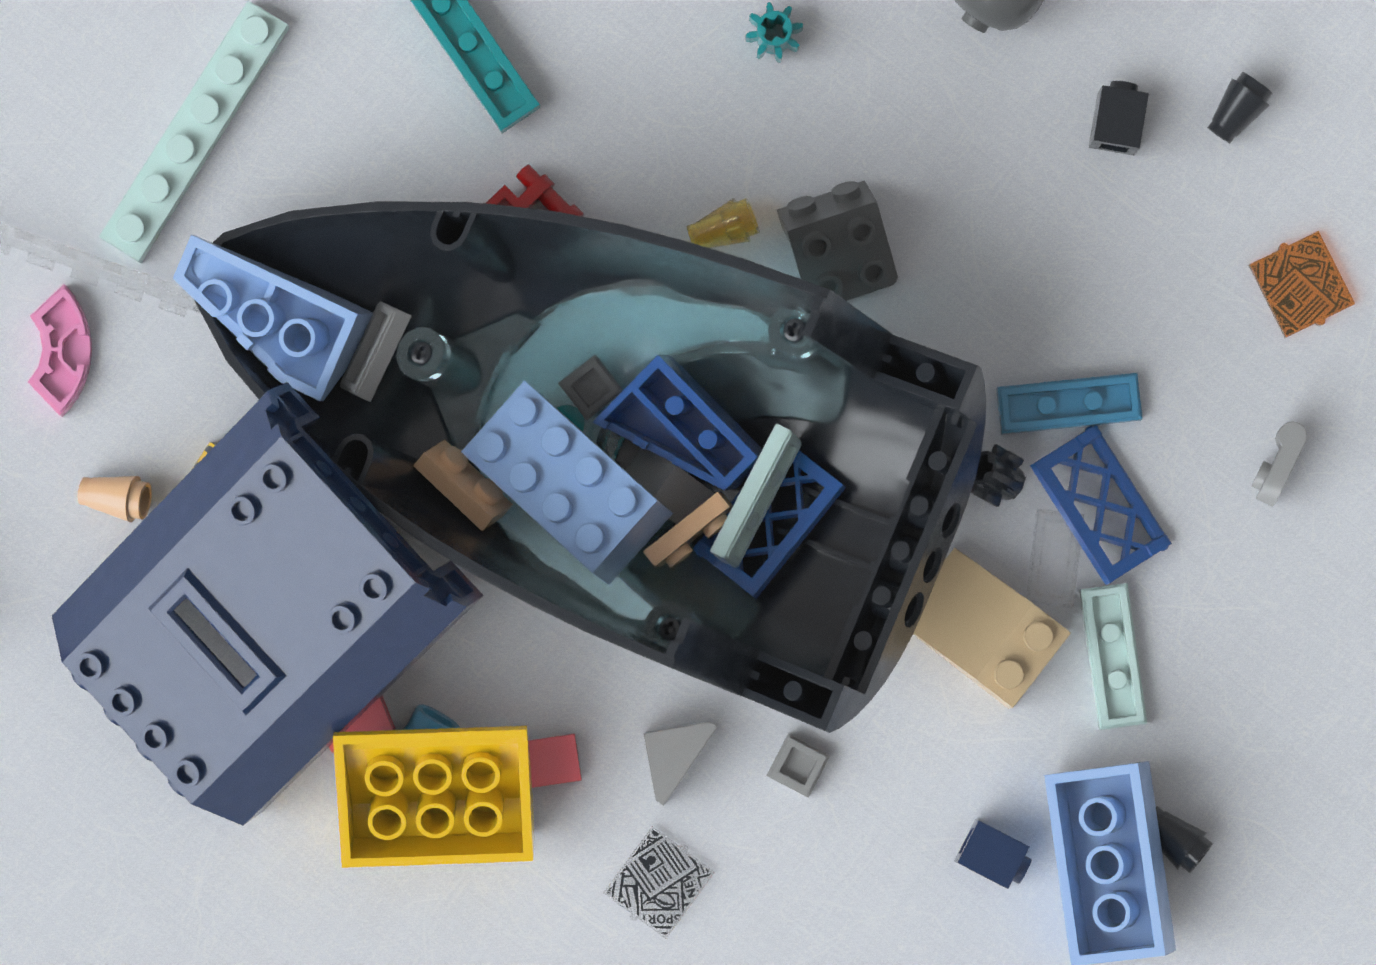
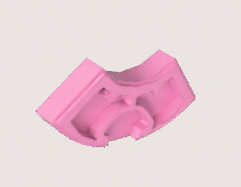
(65, 350)

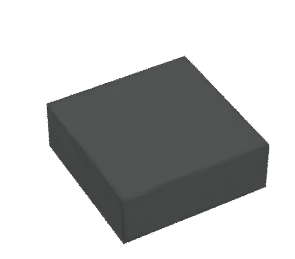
(590, 387)

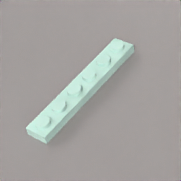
(194, 132)

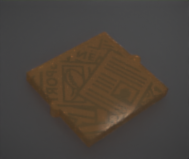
(1301, 284)

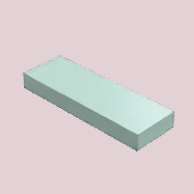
(756, 496)
(1113, 656)

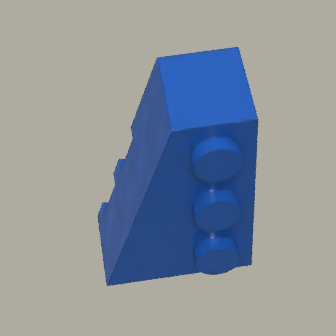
(681, 423)

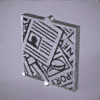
(659, 882)

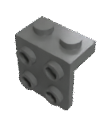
(840, 240)

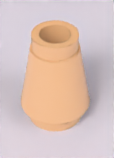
(118, 496)

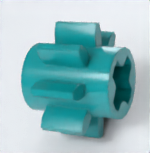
(770, 20)

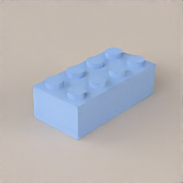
(566, 483)
(1110, 863)

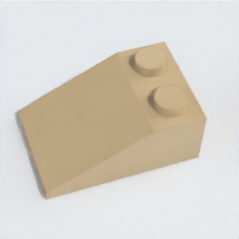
(988, 629)

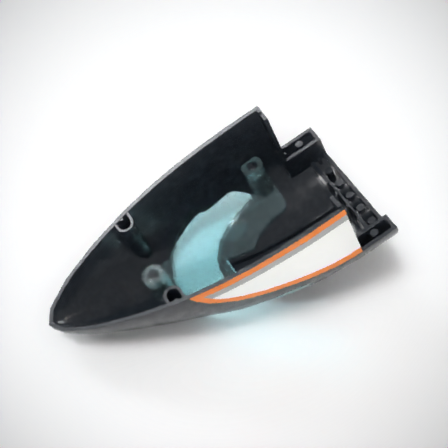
(540, 293)

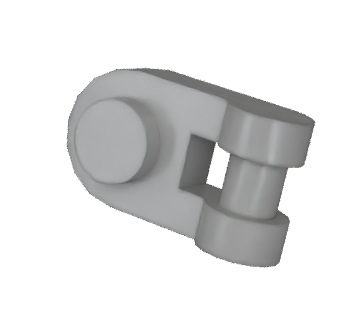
(1273, 476)

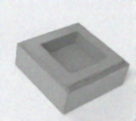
(798, 765)

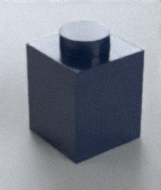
(994, 855)

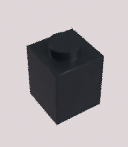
(1119, 118)

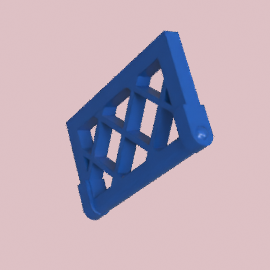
(1088, 538)
(780, 553)

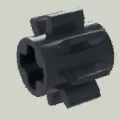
(998, 476)

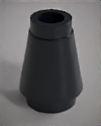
(1239, 107)
(1181, 841)

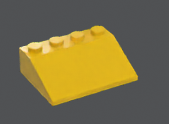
(434, 796)

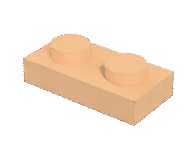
(463, 485)
(674, 545)

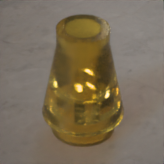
(725, 226)

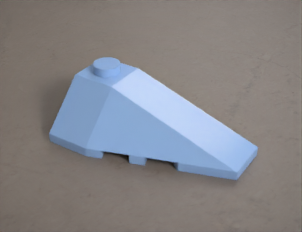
(285, 322)

